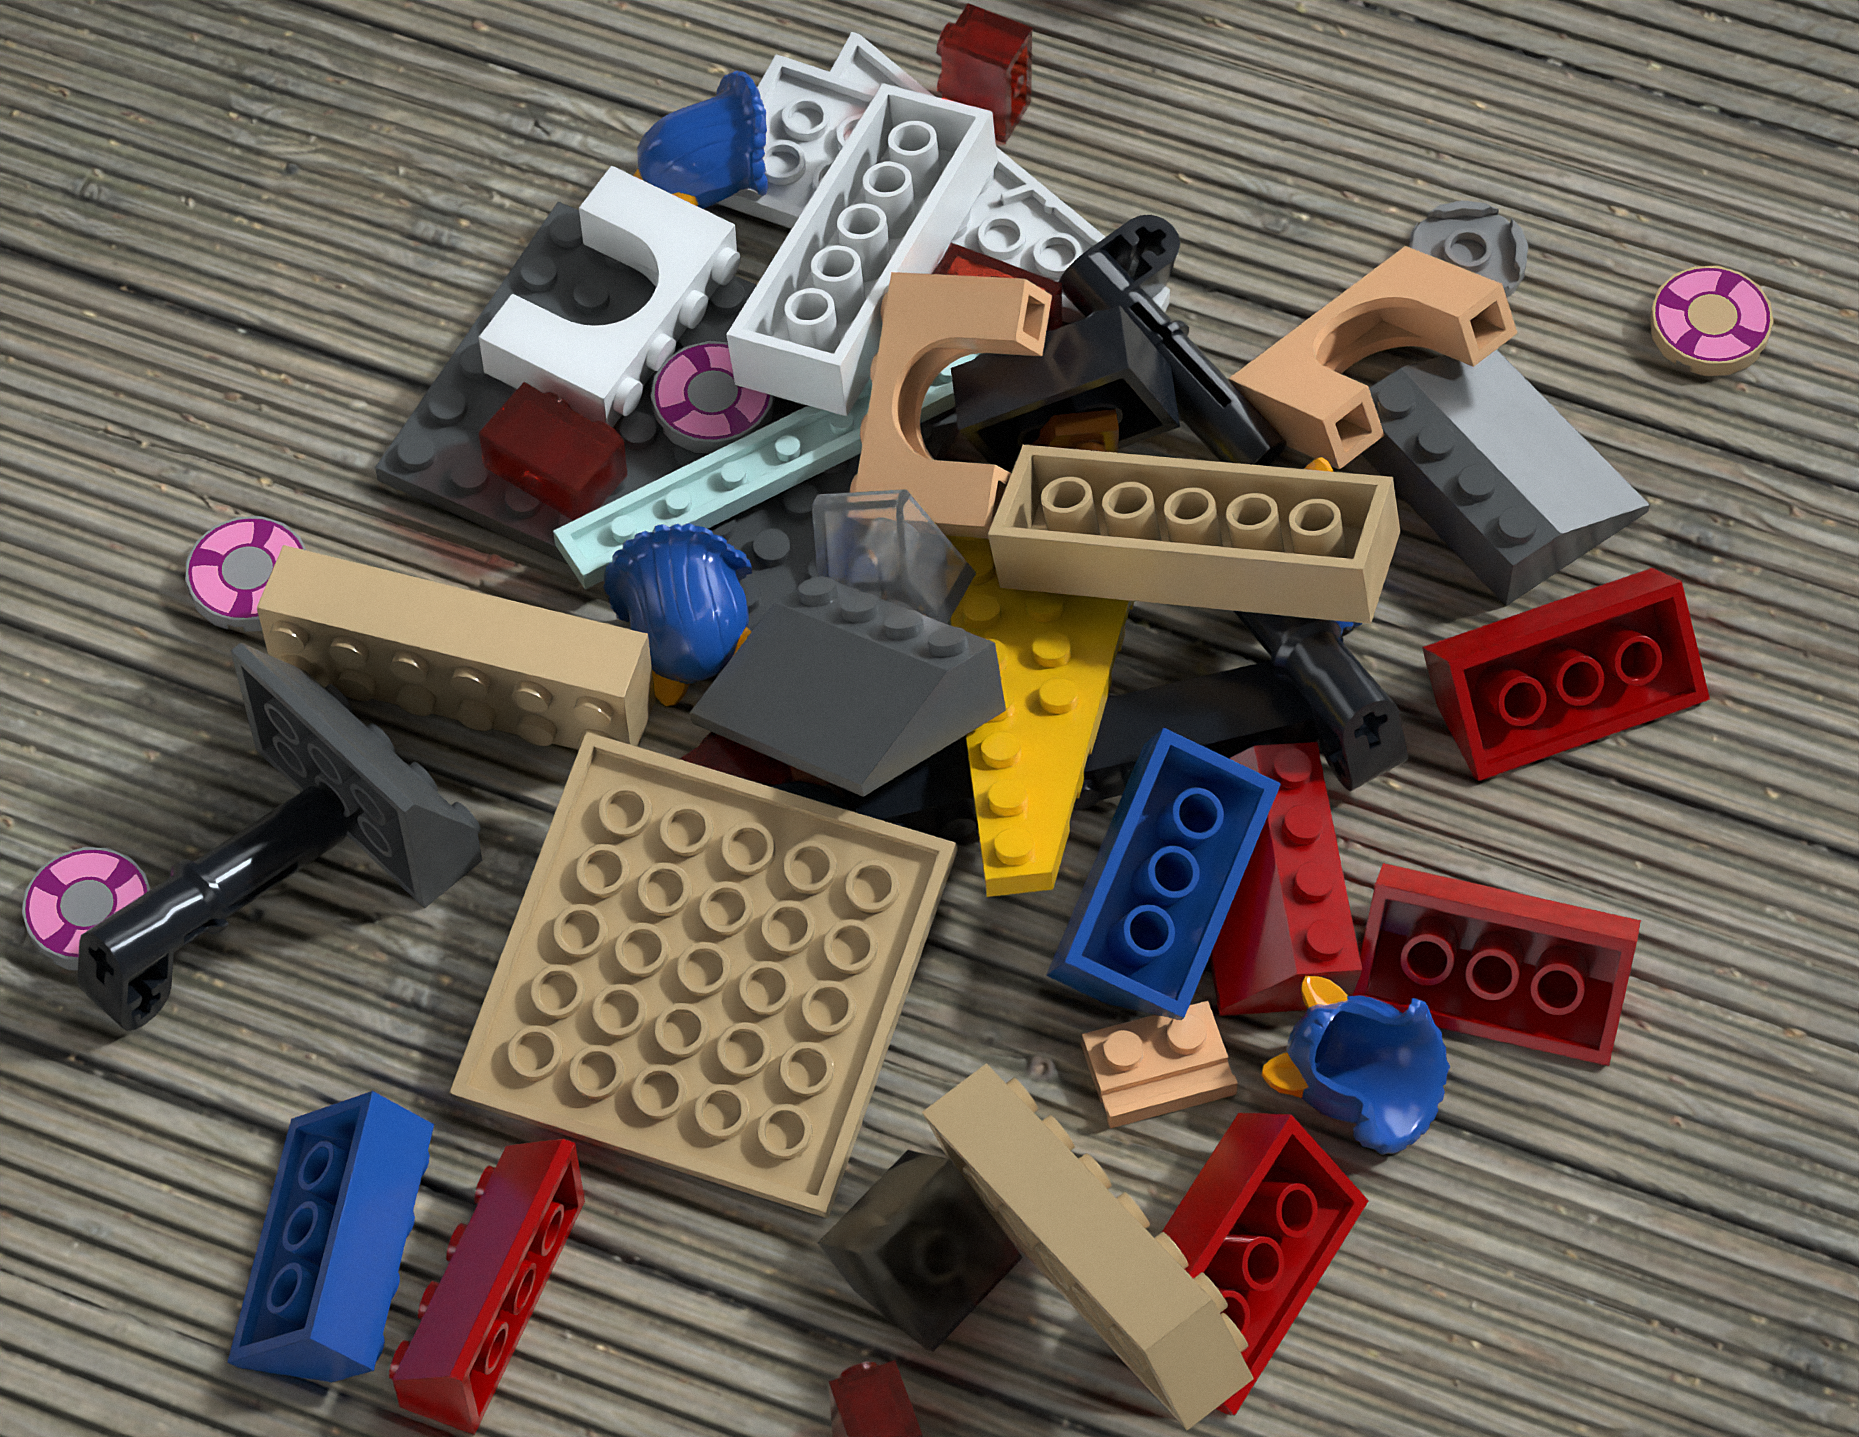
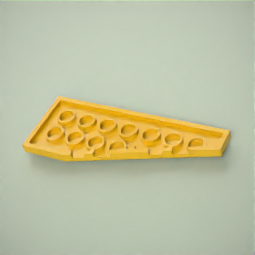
(1055, 685)

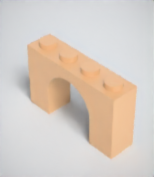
(1397, 304)
(924, 330)

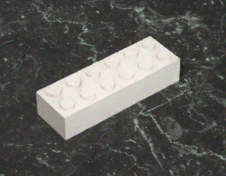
(878, 211)

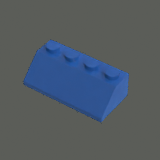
(1164, 878)
(333, 1241)

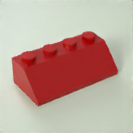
(1568, 672)
(1292, 899)
(1498, 962)
(1264, 1228)
(490, 1284)

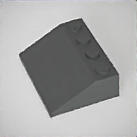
(1496, 470)
(852, 686)
(385, 803)

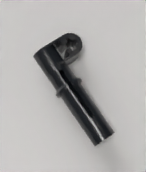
(1202, 392)
(1351, 712)
(130, 955)

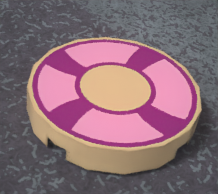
(1711, 320)

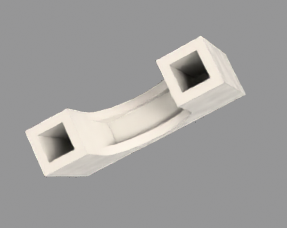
(607, 365)

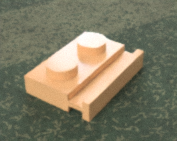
(1158, 1065)

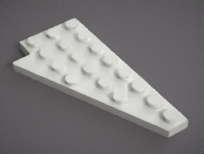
(817, 111)

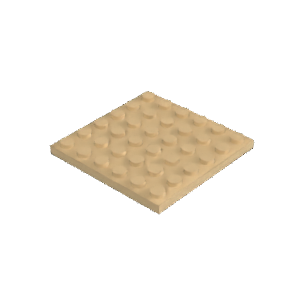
(705, 973)

